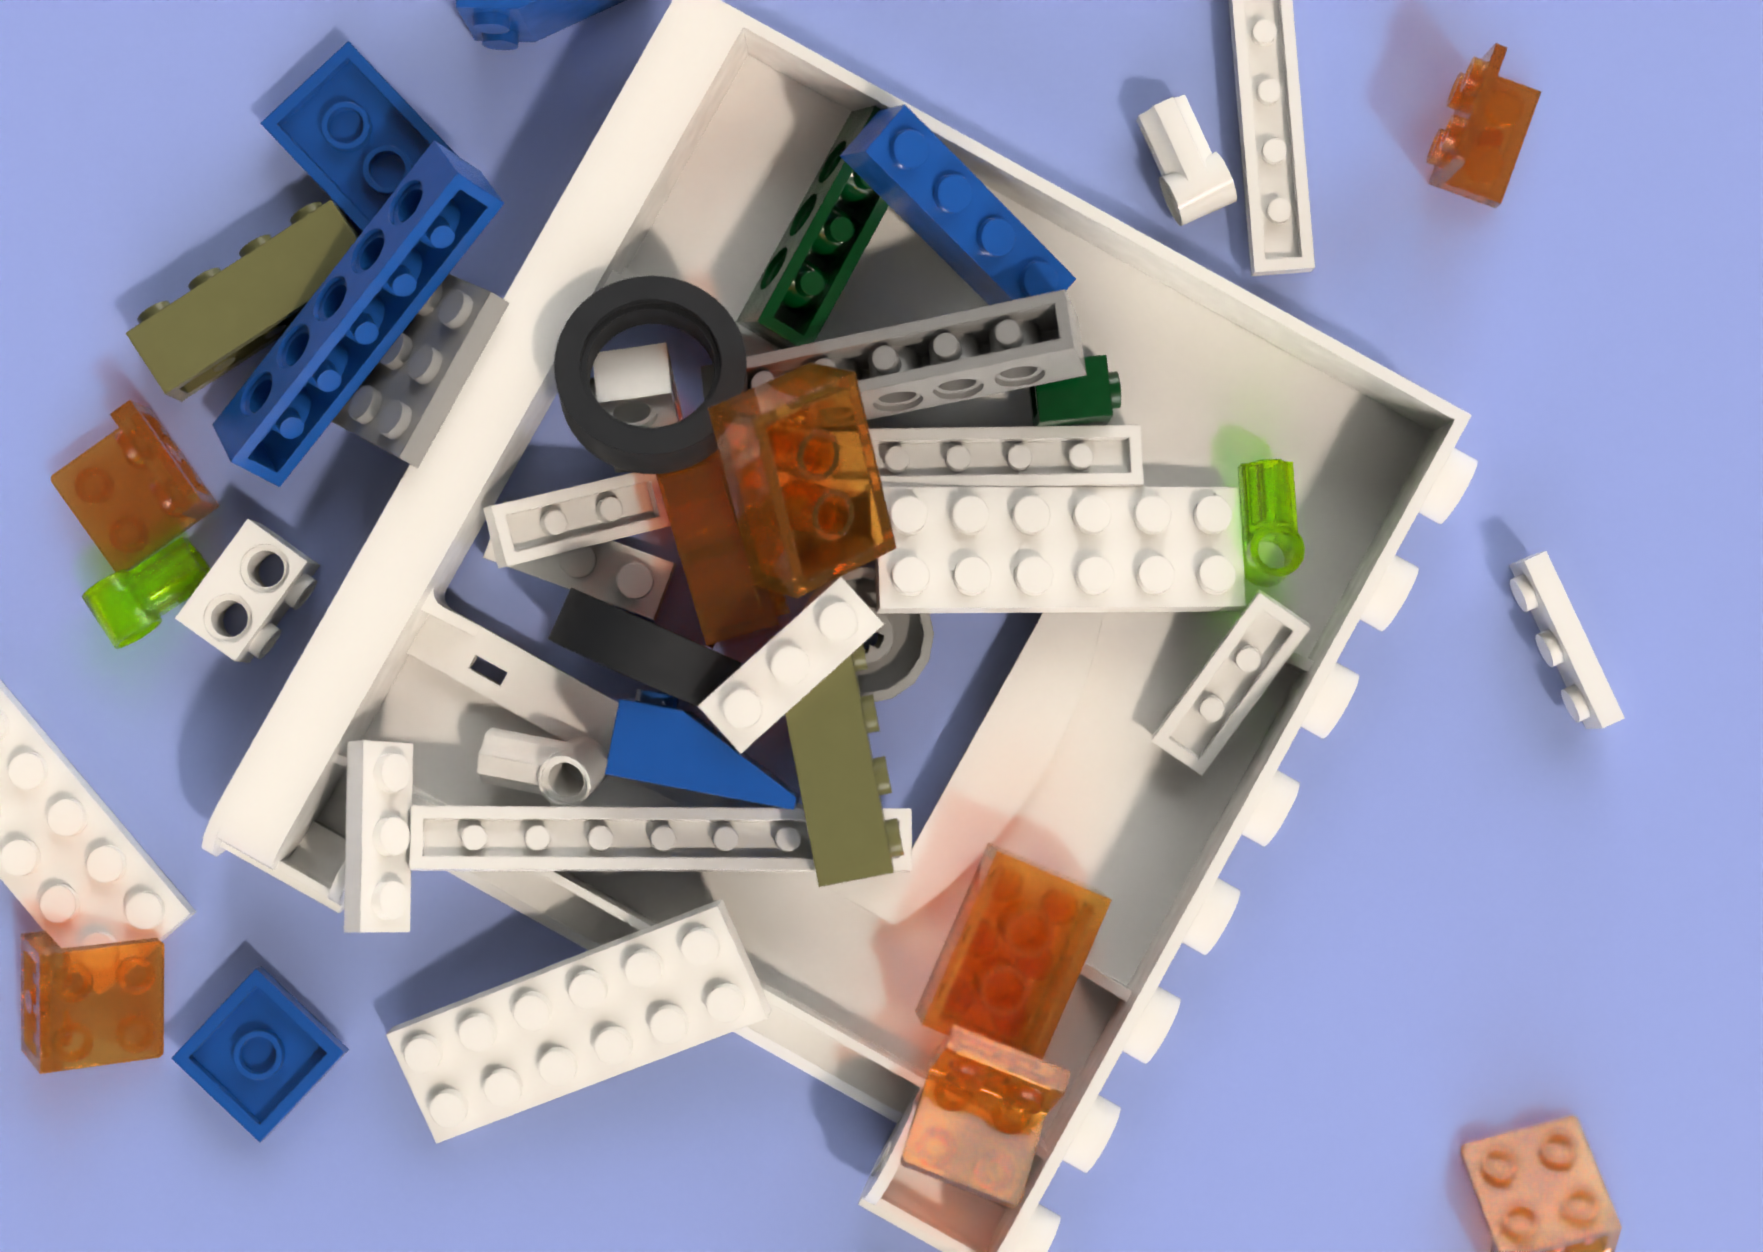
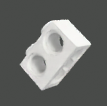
(637, 386)
(237, 580)

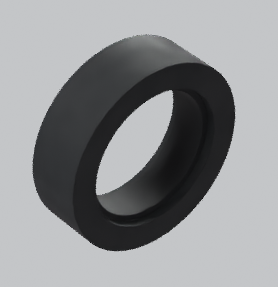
(633, 304)
(640, 648)

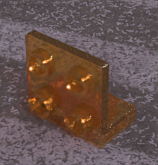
(1484, 133)
(133, 489)
(90, 1002)
(982, 1116)
(1542, 1190)

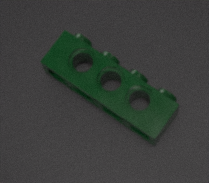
(816, 249)

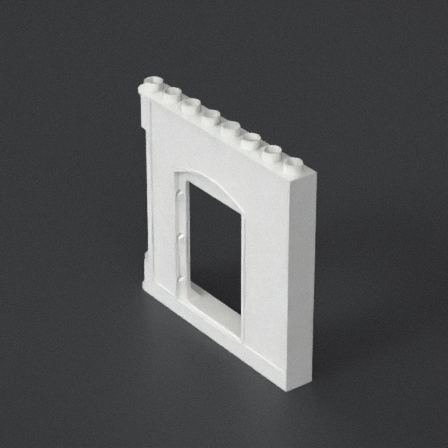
(699, 188)

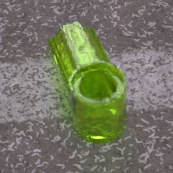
(1269, 516)
(134, 600)

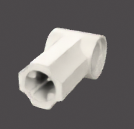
(1192, 176)
(538, 765)

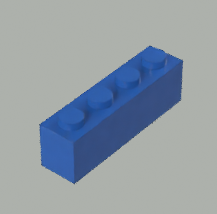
(952, 209)

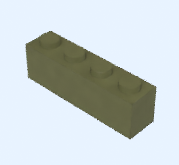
(244, 305)
(842, 779)

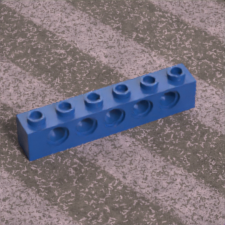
(357, 314)

